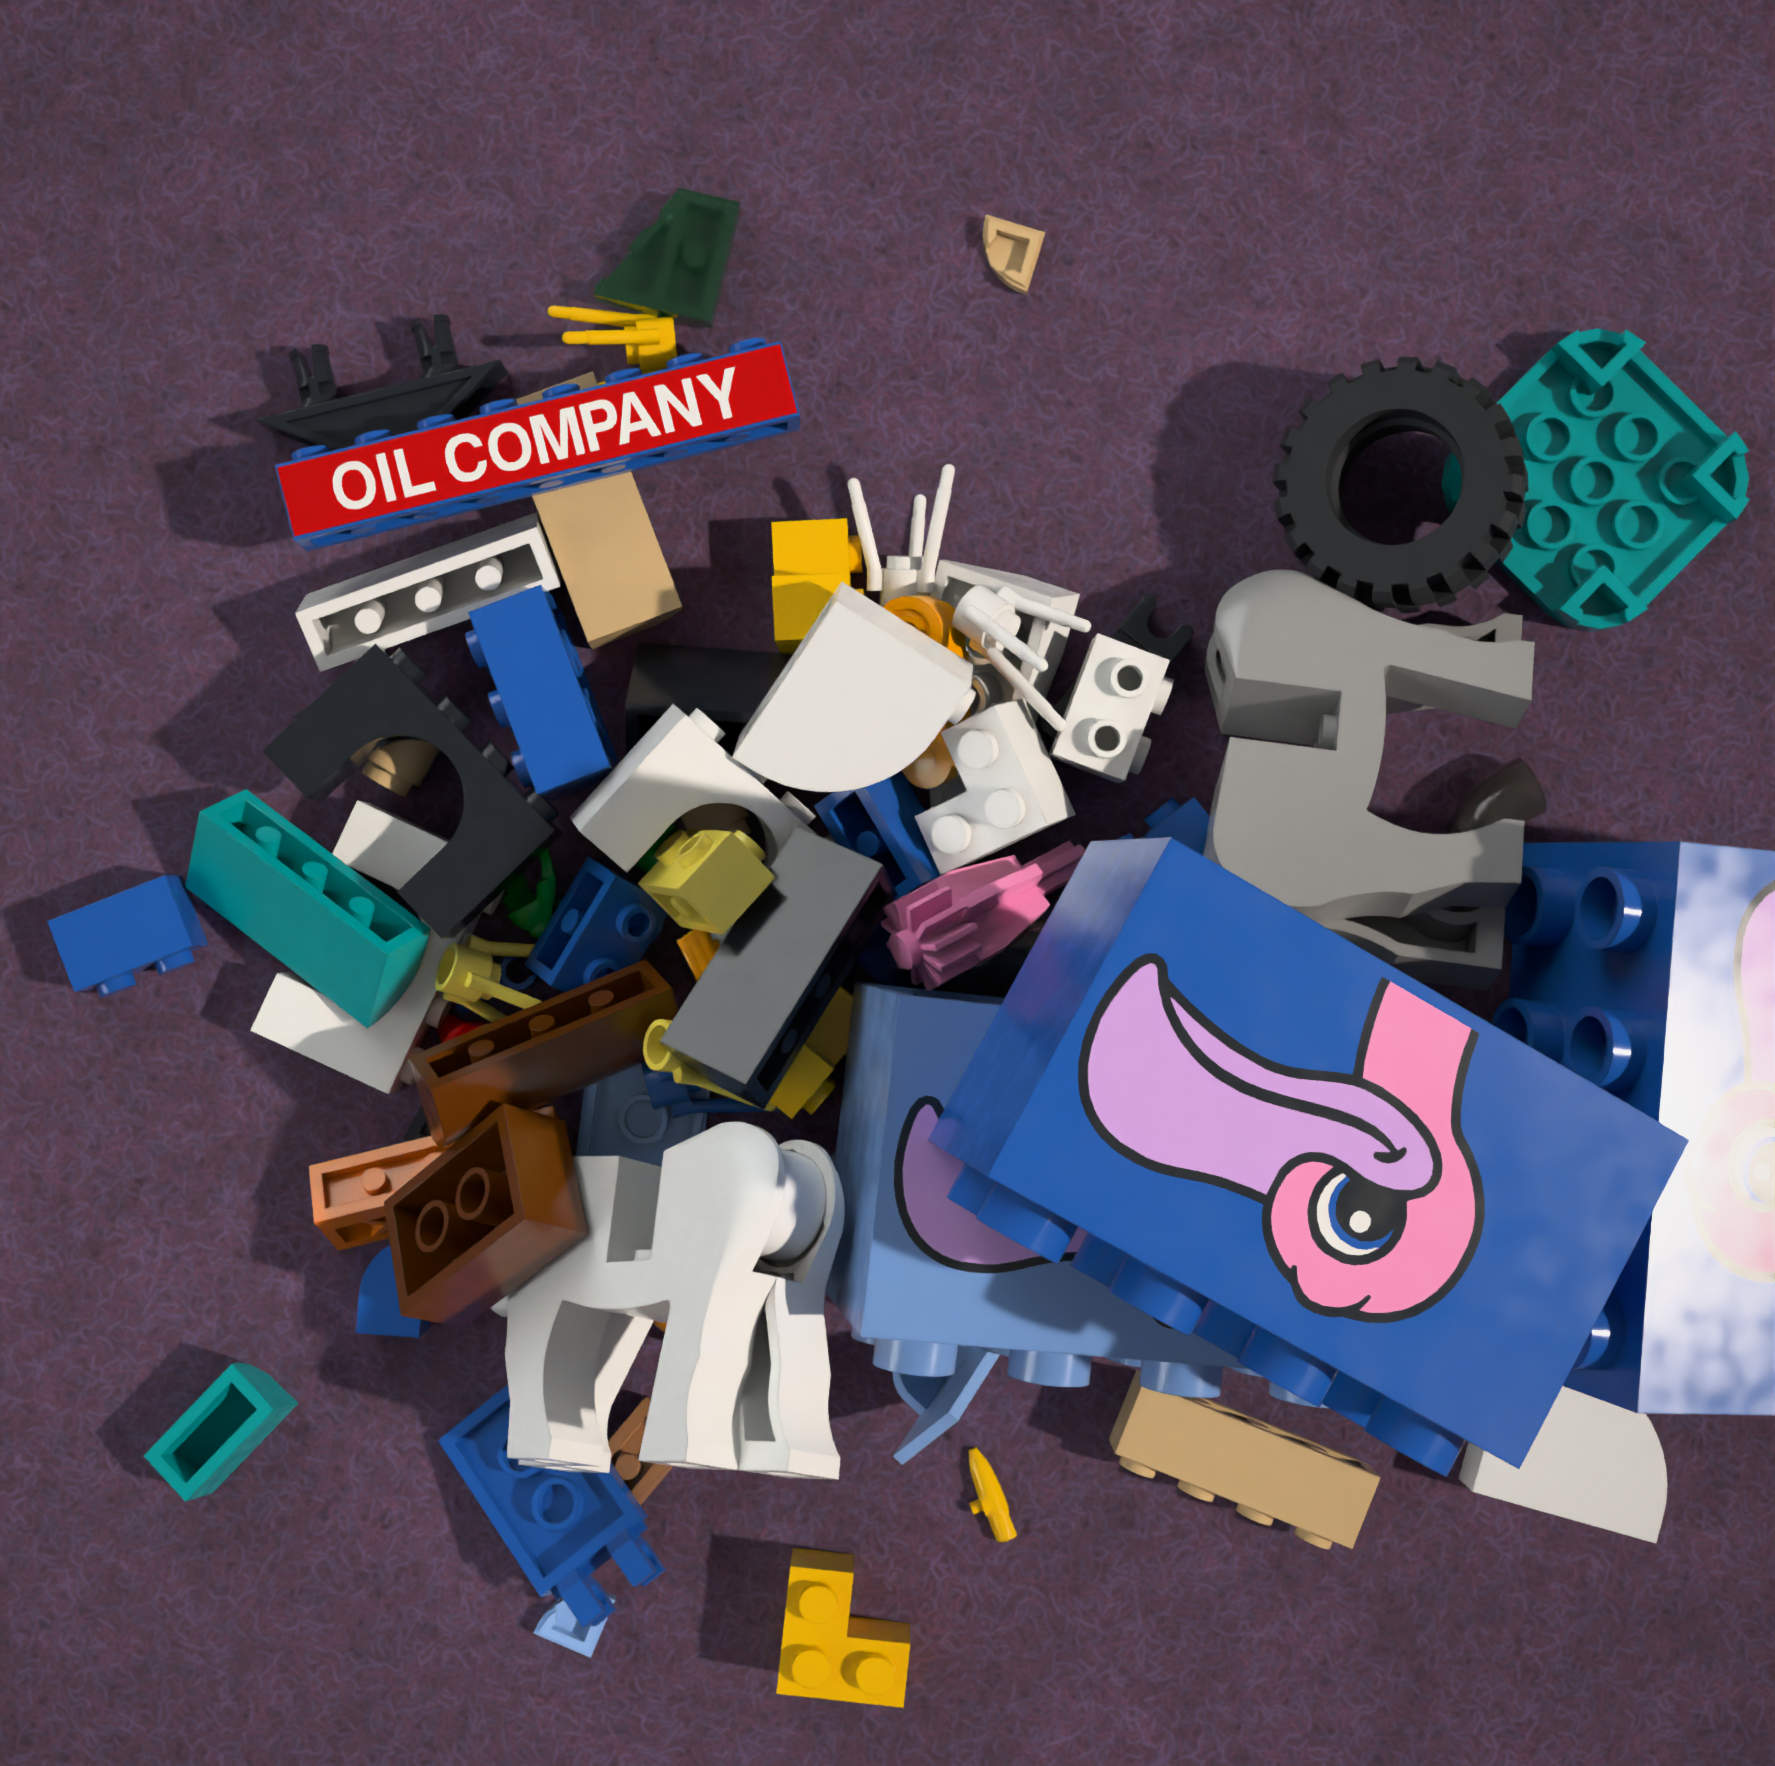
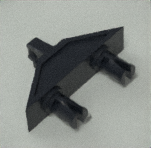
(397, 408)

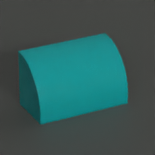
(220, 1430)

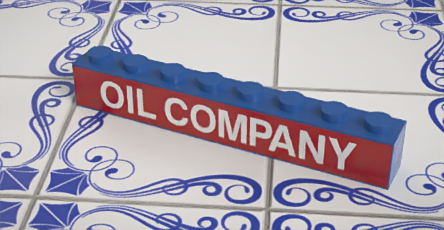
(538, 445)

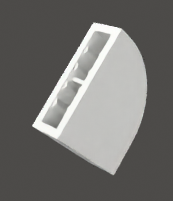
(855, 700)
(1585, 1466)

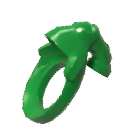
(531, 909)

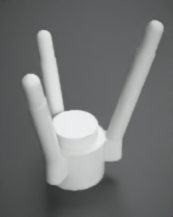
(904, 573)
(992, 625)

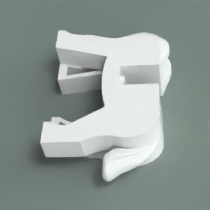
(737, 1263)

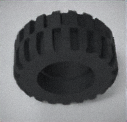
(1356, 416)

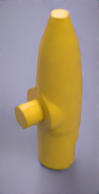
(990, 1497)

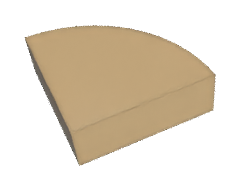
(1012, 251)

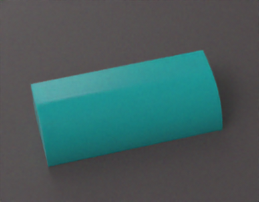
(305, 906)

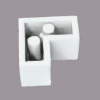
(1007, 784)

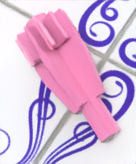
(973, 913)

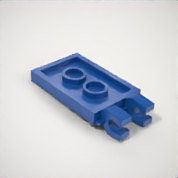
(551, 1519)

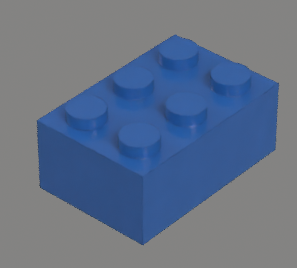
(541, 693)

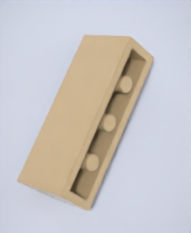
(607, 552)

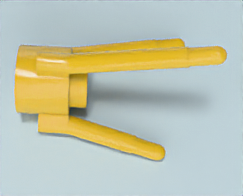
(647, 338)

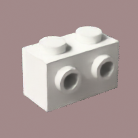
(1111, 709)

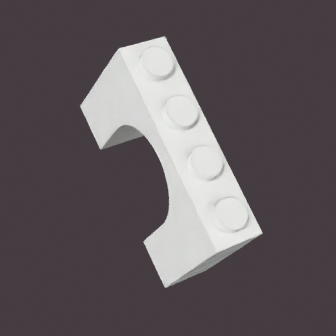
(671, 773)
(317, 1027)

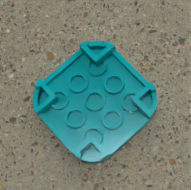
(1618, 480)

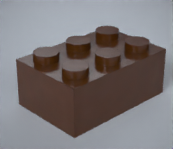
(484, 1217)

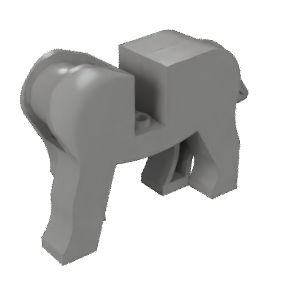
(1294, 819)

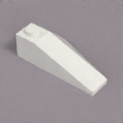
(1044, 637)

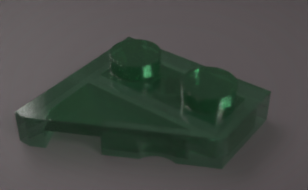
(678, 261)

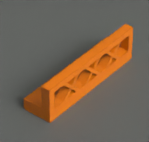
(352, 1189)

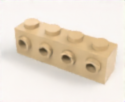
(1245, 1461)

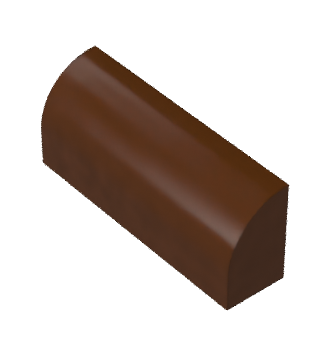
(541, 1051)

